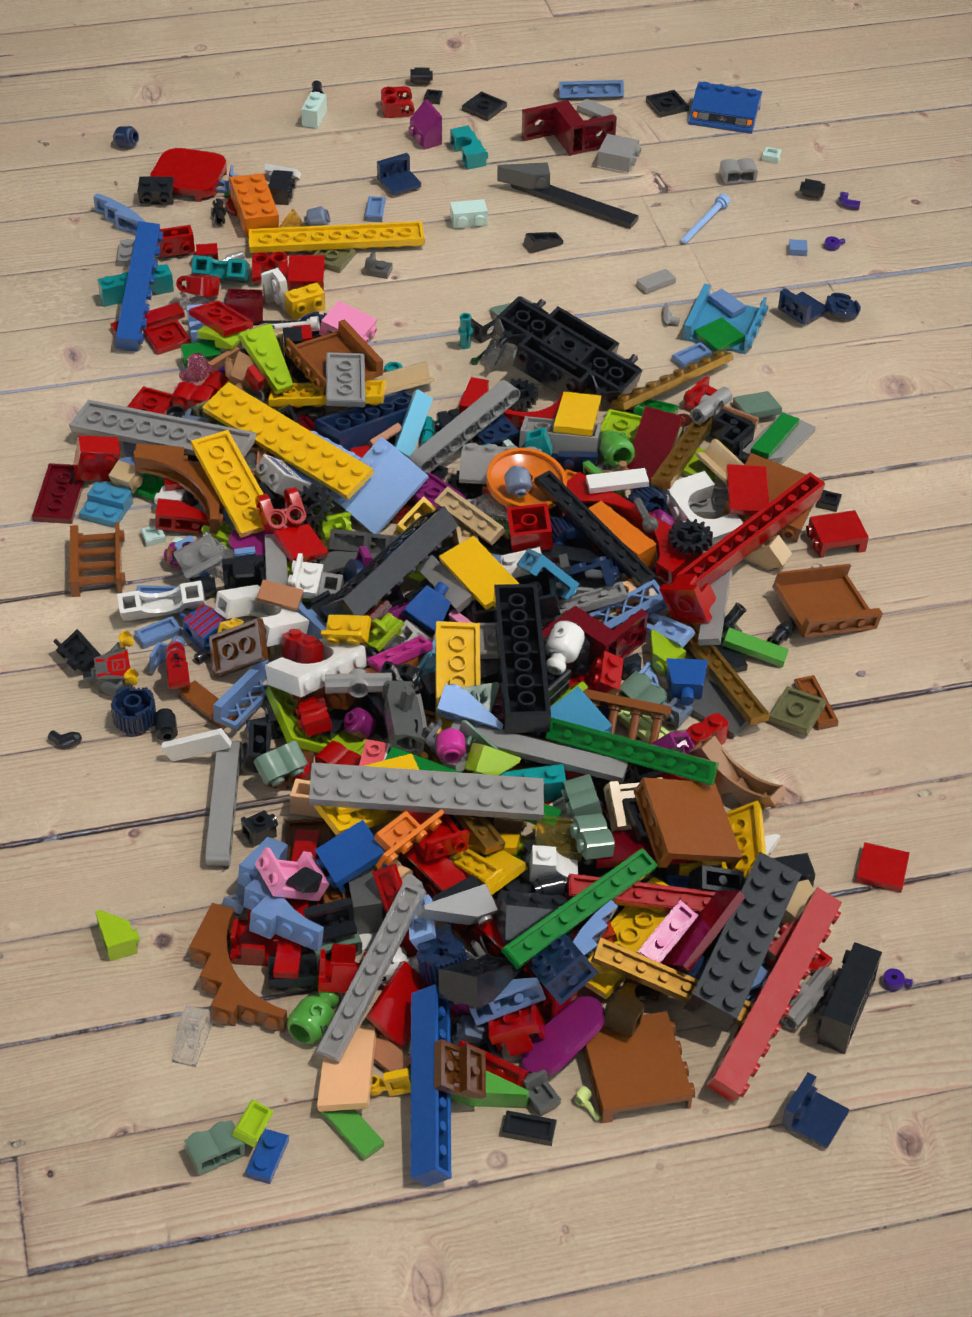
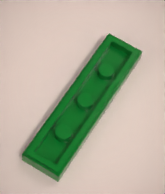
(775, 436)

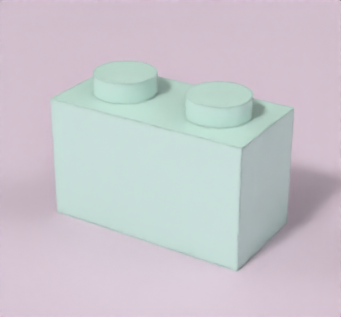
(314, 110)
(469, 213)

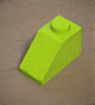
(661, 649)
(489, 761)
(117, 935)

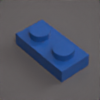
(267, 1156)

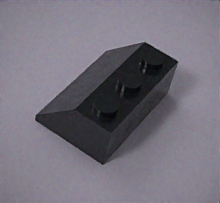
(521, 911)

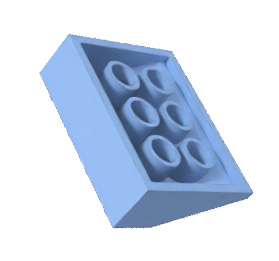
(386, 491)

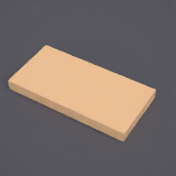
(349, 1082)

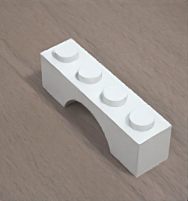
(144, 605)

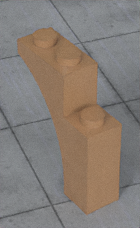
(736, 780)

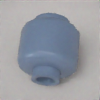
(317, 217)
(518, 481)

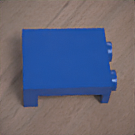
(349, 854)

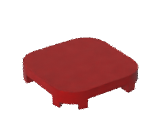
(193, 171)

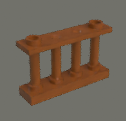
(77, 553)
(636, 708)

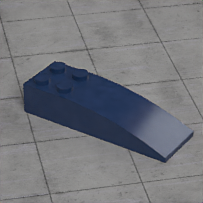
(359, 425)

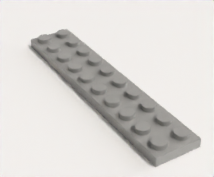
(150, 428)
(426, 791)

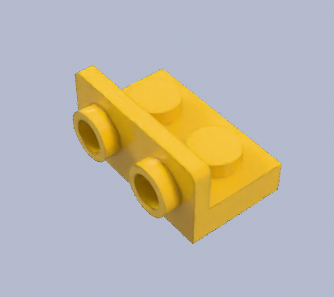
(347, 628)

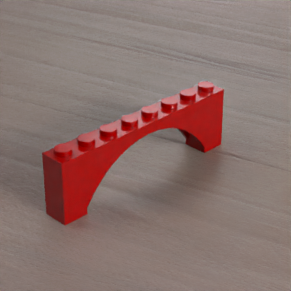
(669, 561)

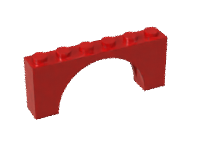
(478, 387)

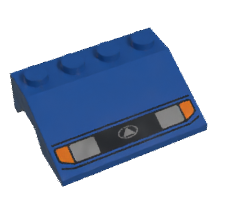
(725, 107)

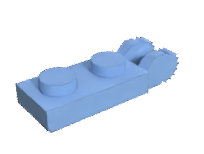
(671, 629)

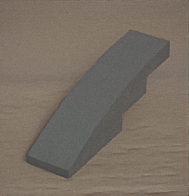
(351, 540)

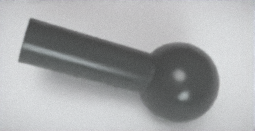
(649, 523)

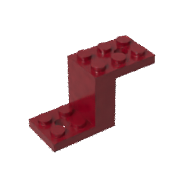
(568, 127)
(620, 641)

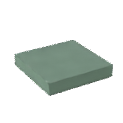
(758, 404)

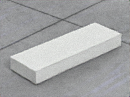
(617, 480)
(196, 745)

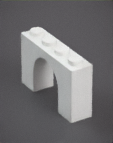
(693, 490)
(276, 619)
(306, 678)

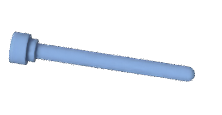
(721, 202)

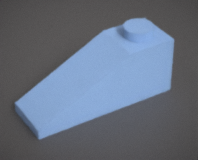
(461, 705)

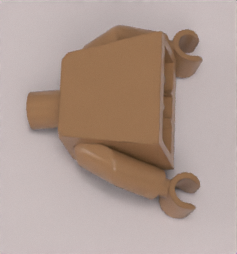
(236, 369)

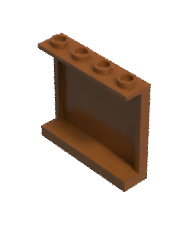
(311, 354)
(779, 480)
(824, 601)
(686, 821)
(638, 1069)

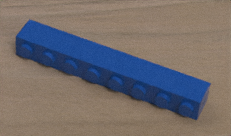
(138, 285)
(429, 1107)

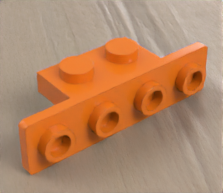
(401, 833)

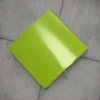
(226, 342)

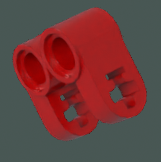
(392, 102)
(263, 262)
(199, 284)
(294, 506)
(177, 668)

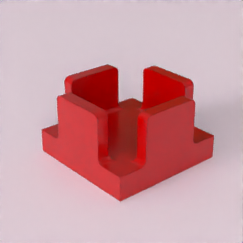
(687, 601)
(249, 947)
(339, 970)
(515, 1029)

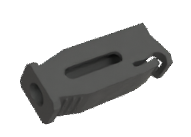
(403, 716)

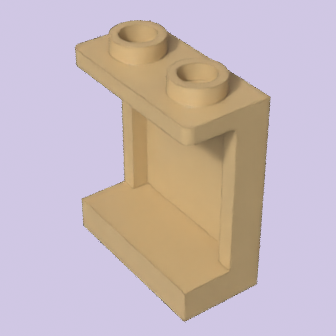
(614, 795)

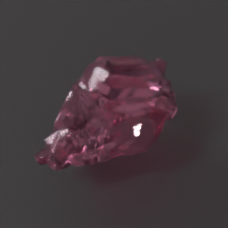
(197, 369)

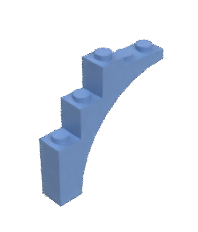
(270, 913)

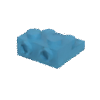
(106, 504)

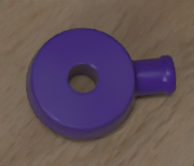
(833, 243)
(894, 979)

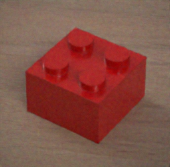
(95, 457)
(529, 527)

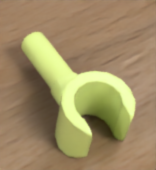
(581, 1099)

